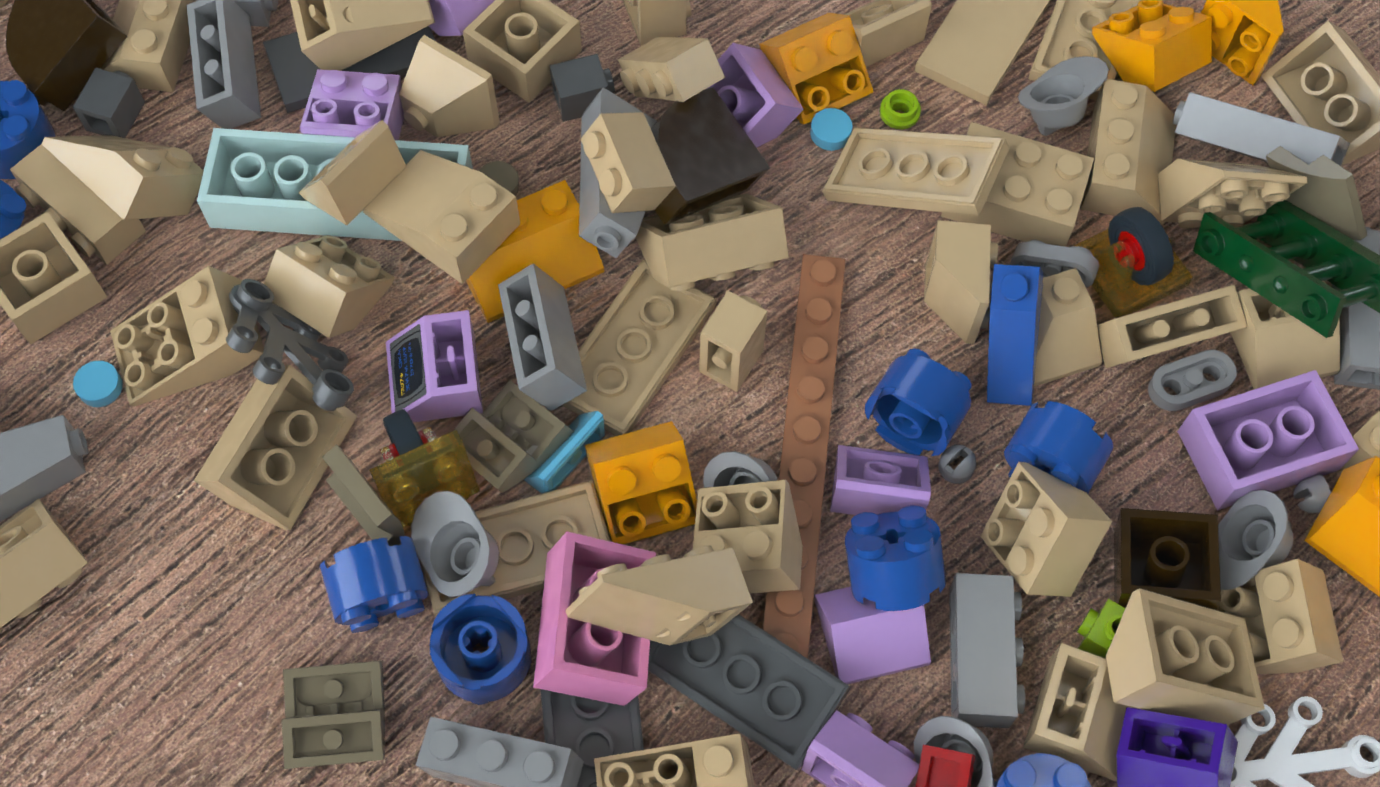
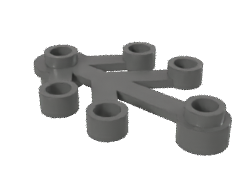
(254, 303)

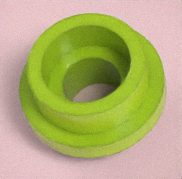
(904, 101)

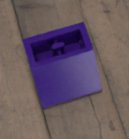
(1174, 751)

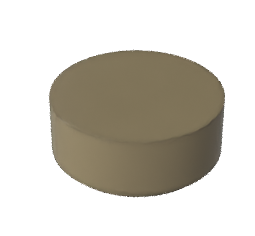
(503, 174)

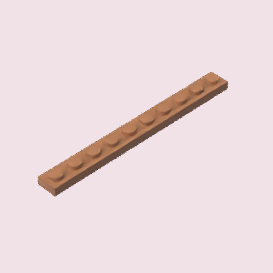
(807, 436)

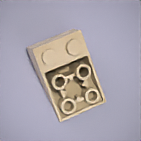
(347, 31)
(1223, 188)
(181, 339)
(666, 597)
(699, 763)

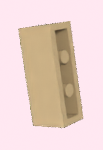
(670, 68)
(74, 206)
(1170, 326)

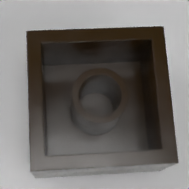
(1167, 556)

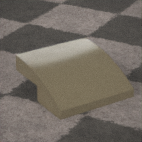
(1328, 192)
(510, 437)
(362, 498)
(333, 714)

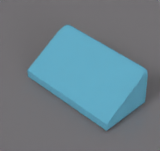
(587, 429)

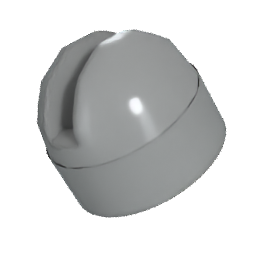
(964, 470)
(1315, 493)

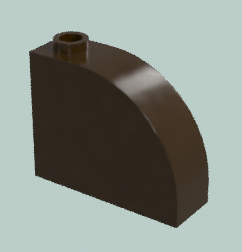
(59, 46)
(705, 155)

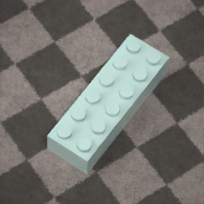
(257, 178)

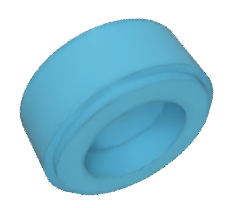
(831, 129)
(97, 383)

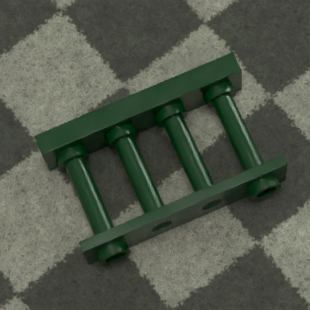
(1309, 242)

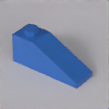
(1013, 333)

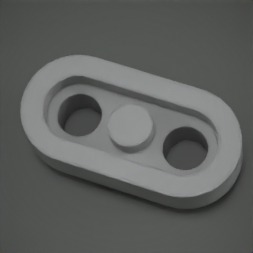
(1056, 259)
(1188, 381)

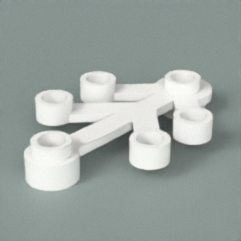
(1282, 766)

